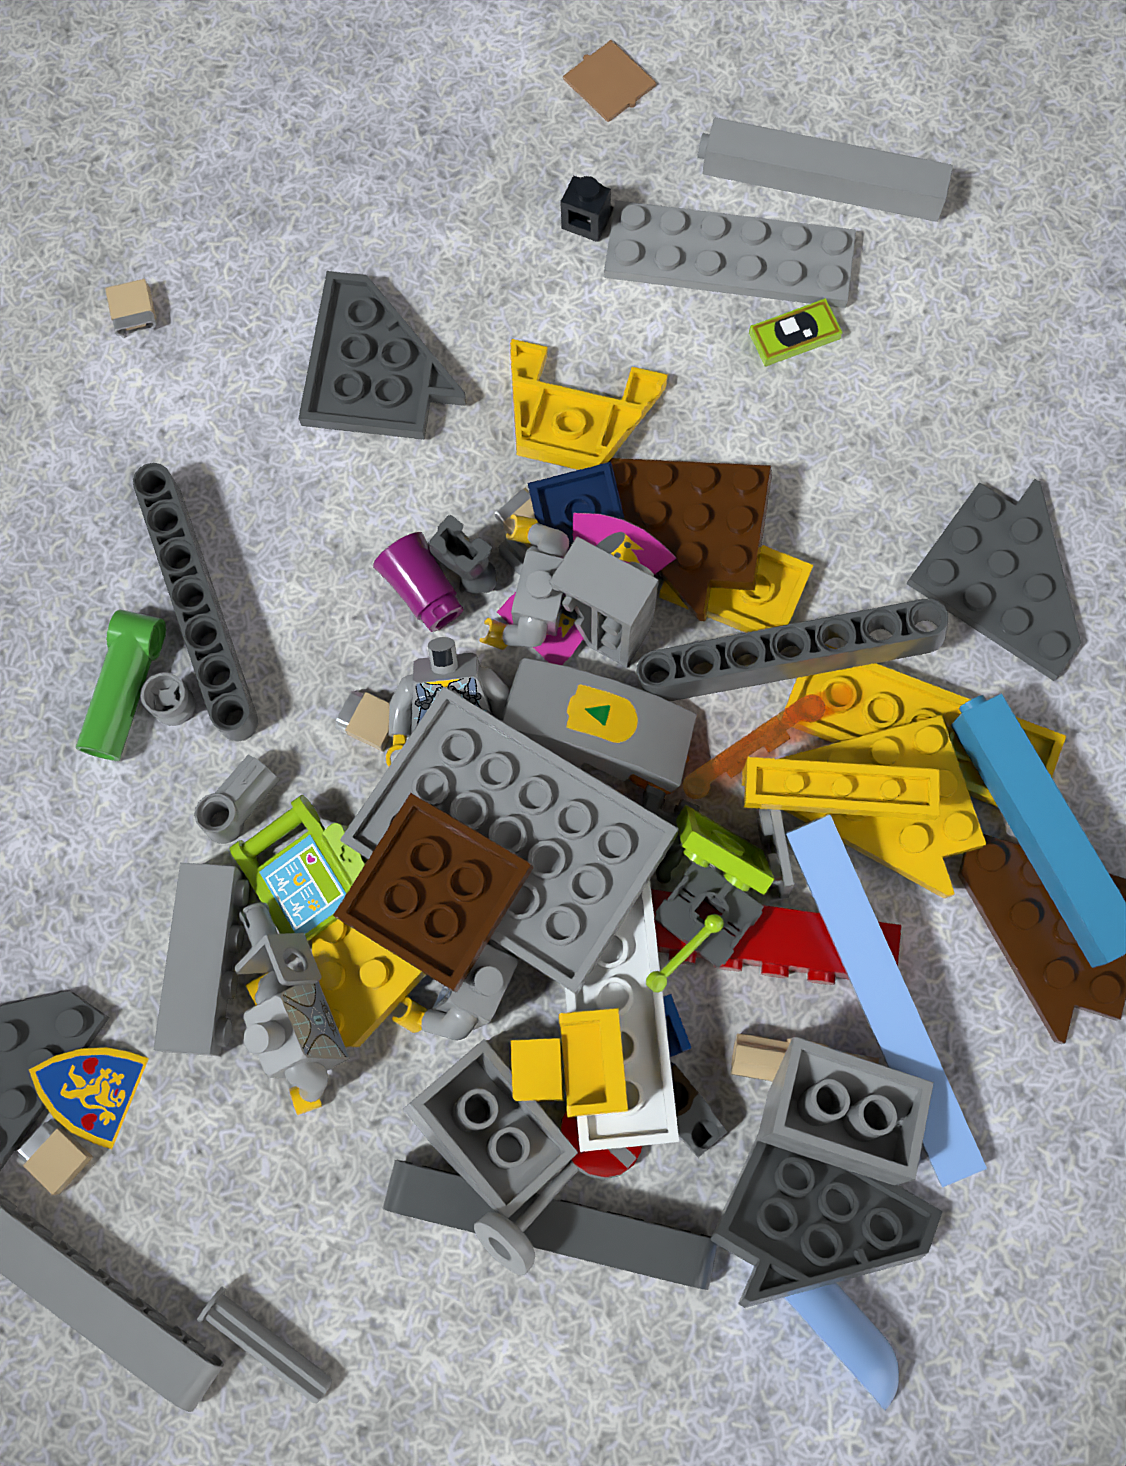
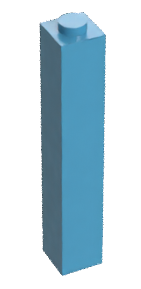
(1044, 827)

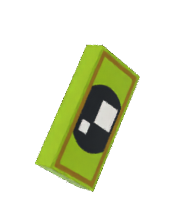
(795, 332)

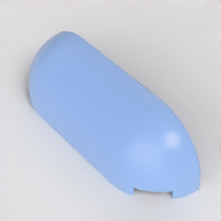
(851, 1339)

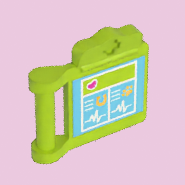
(307, 876)

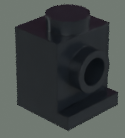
(590, 199)

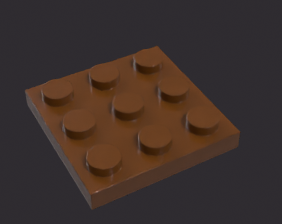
(433, 892)

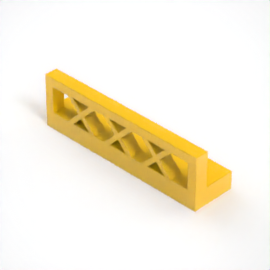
(841, 788)

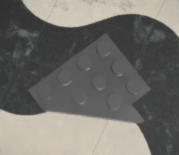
(370, 366)
(1004, 577)
(28, 1036)
(817, 1224)

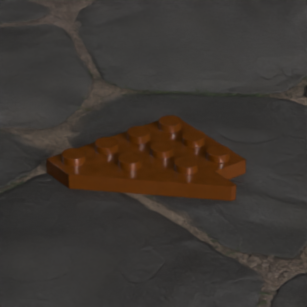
(704, 516)
(1038, 939)

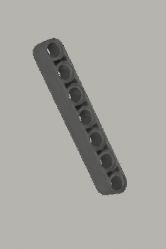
(185, 584)
(806, 635)
(560, 1228)

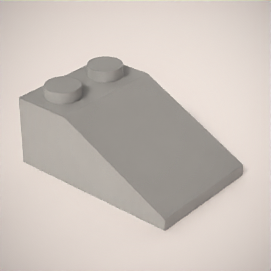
(488, 1137)

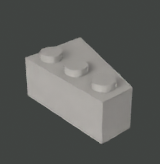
(610, 597)

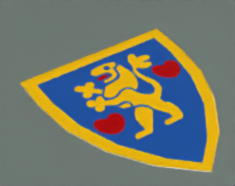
(90, 1090)

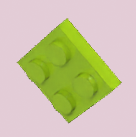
(711, 843)

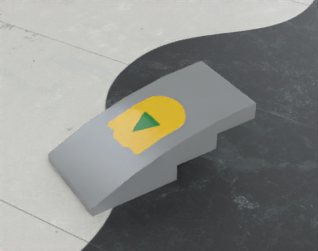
(600, 722)

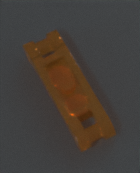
(769, 734)

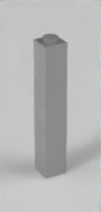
(825, 169)

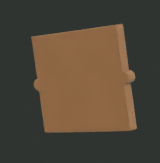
(609, 80)

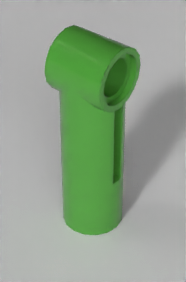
(132, 646)

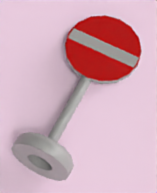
(506, 1239)

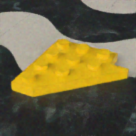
(905, 844)
(360, 980)

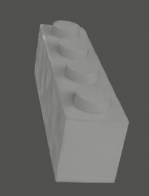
(201, 960)

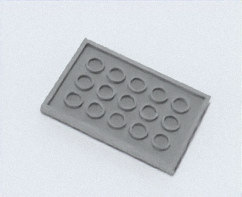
(581, 836)

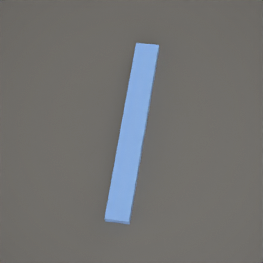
(883, 992)

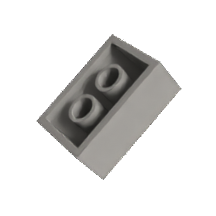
(847, 1112)

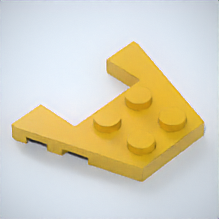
(571, 424)

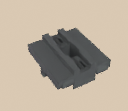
(709, 886)

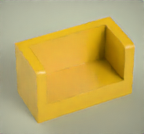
(593, 1062)
(537, 1070)

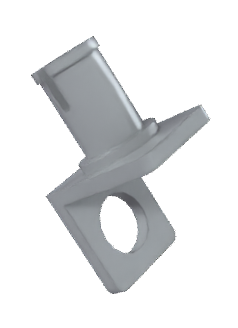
(272, 949)

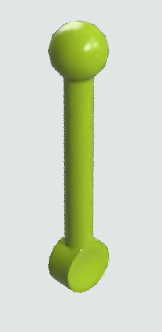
(658, 980)

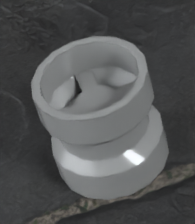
(161, 692)

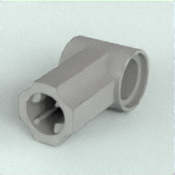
(238, 795)

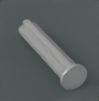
(266, 1346)

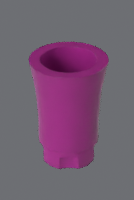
(419, 581)

